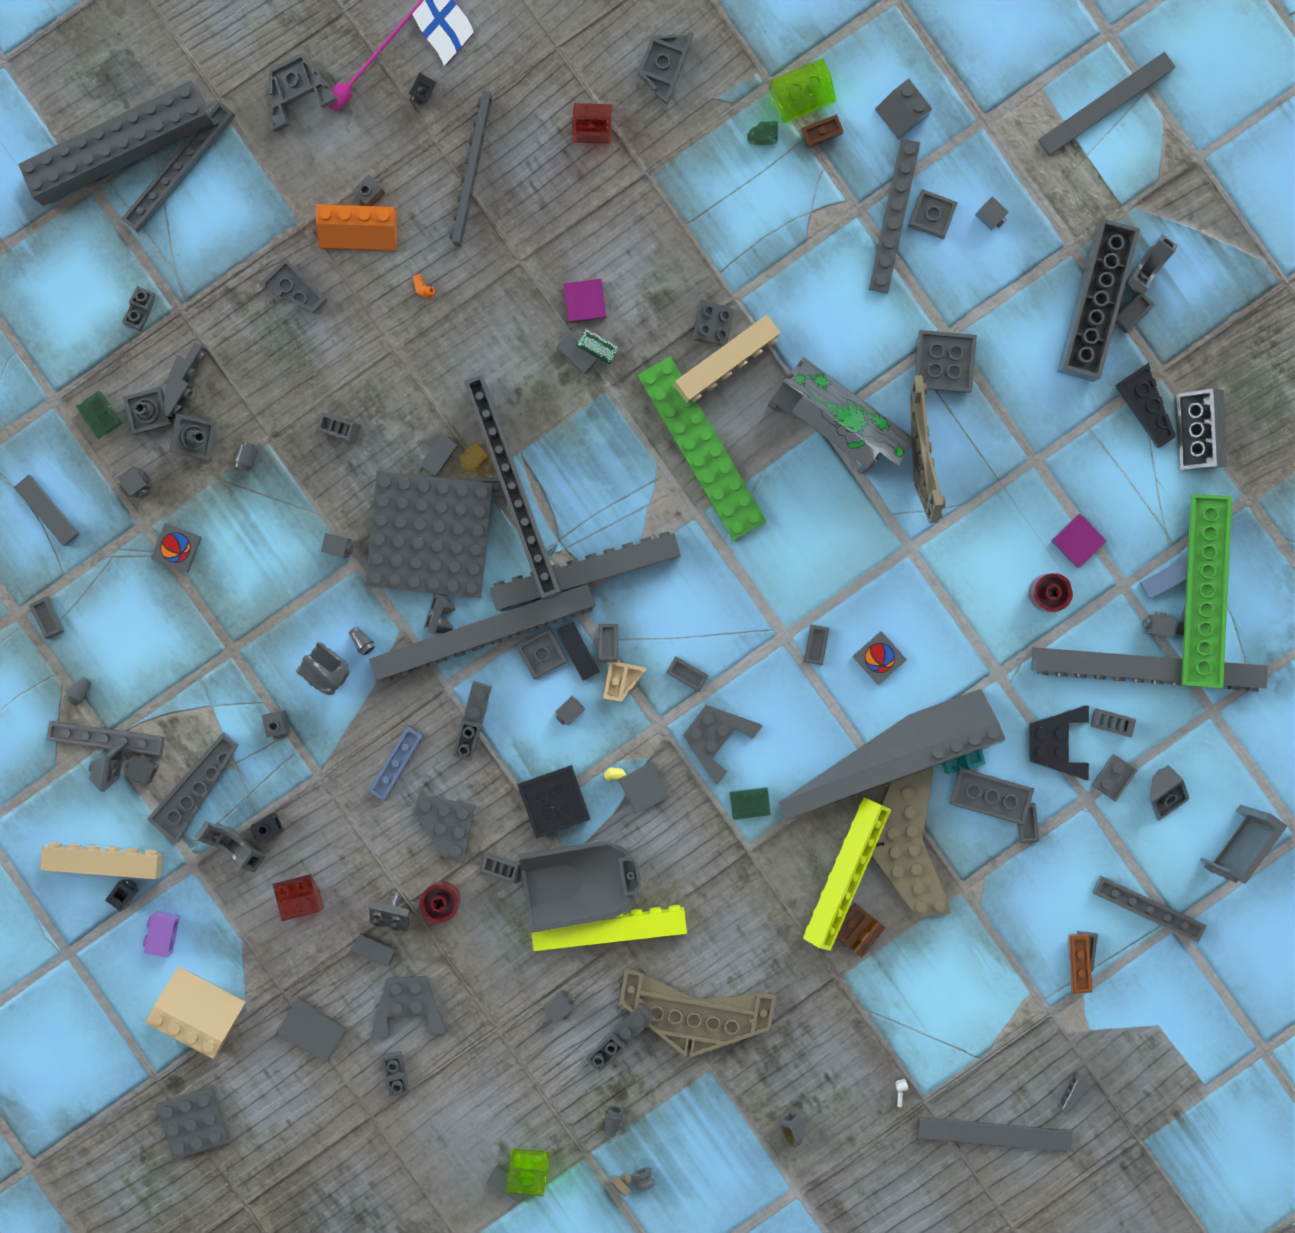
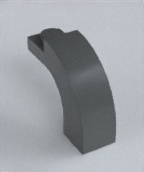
(1150, 264)
(232, 843)

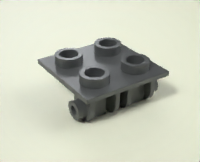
(713, 323)

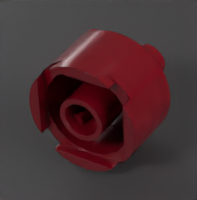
(1060, 588)
(429, 902)

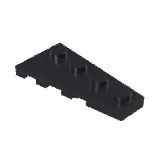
(1144, 400)

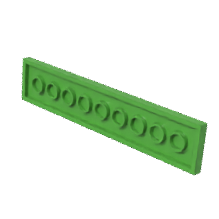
(702, 450)
(1206, 591)

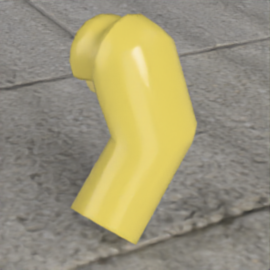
(614, 773)

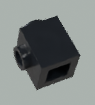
(266, 828)

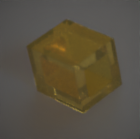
(473, 457)

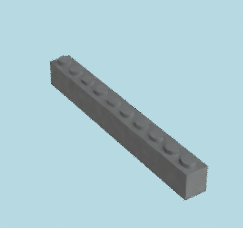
(589, 570)

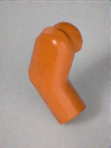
(421, 289)

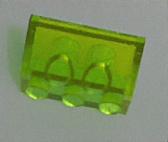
(802, 90)

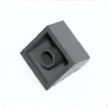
(903, 108)

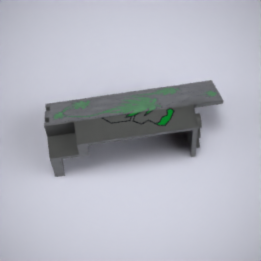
(840, 416)

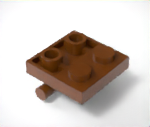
(859, 930)

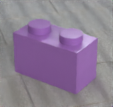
(161, 934)

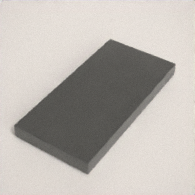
(991, 796)

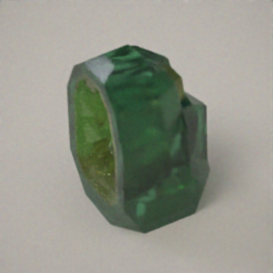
(764, 133)

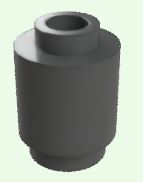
(245, 456)

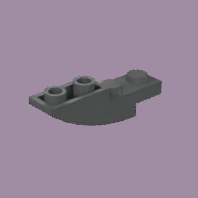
(177, 385)
(472, 720)
(619, 1037)

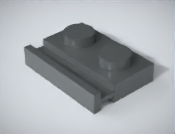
(1114, 777)

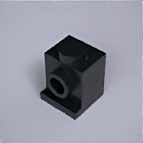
(428, 85)
(117, 897)

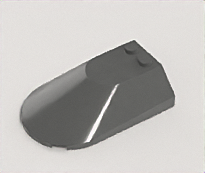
(578, 884)

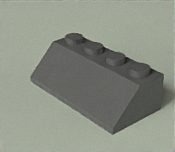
(1201, 429)

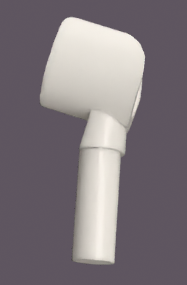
(901, 1086)

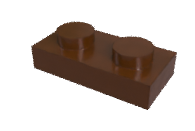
(822, 131)

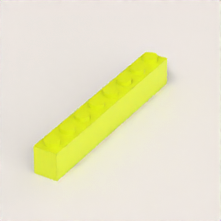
(846, 874)
(620, 928)

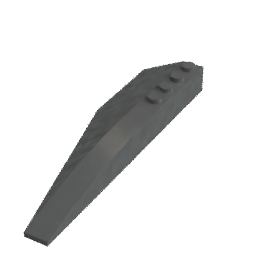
(904, 749)

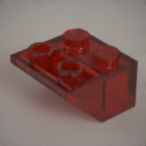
(592, 123)
(298, 897)

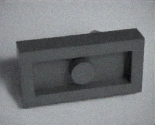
(434, 621)

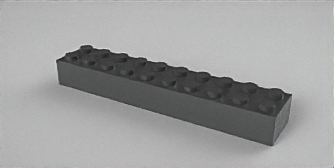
(116, 143)

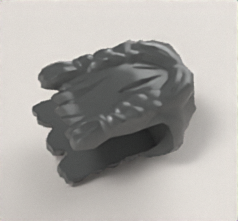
(323, 669)

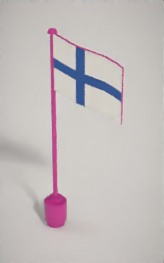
(439, 22)

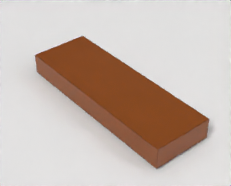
(1080, 963)

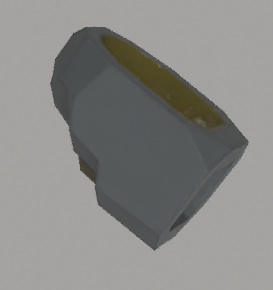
(791, 1127)

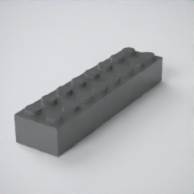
(1098, 300)

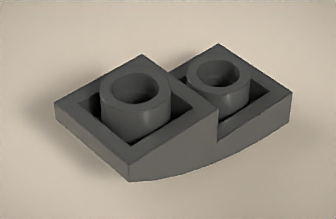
(139, 309)
(395, 1073)

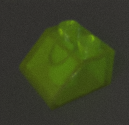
(527, 1172)

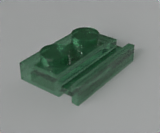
(99, 414)
(750, 803)

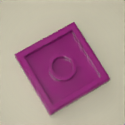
(584, 300)
(1078, 540)

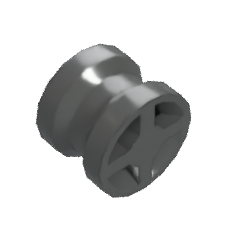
(644, 1179)

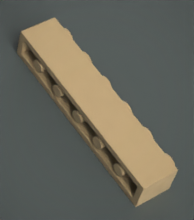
(726, 359)
(101, 861)

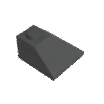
(107, 767)
(1167, 792)

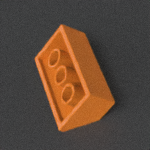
(356, 227)

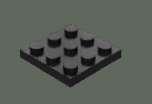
(554, 801)

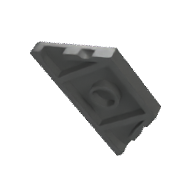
(664, 62)

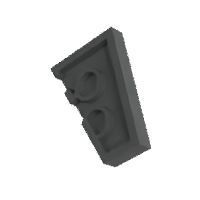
(293, 286)

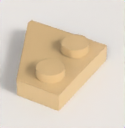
(621, 680)

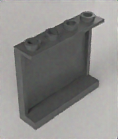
(1247, 845)

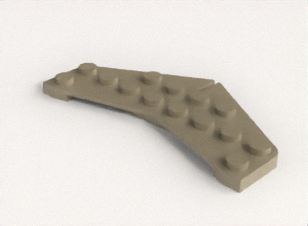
(923, 465)
(903, 850)
(704, 1021)

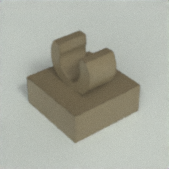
(621, 1183)

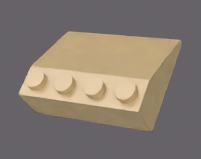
(195, 1012)

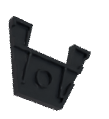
(1051, 742)

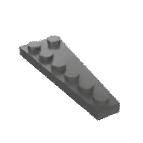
(185, 800)

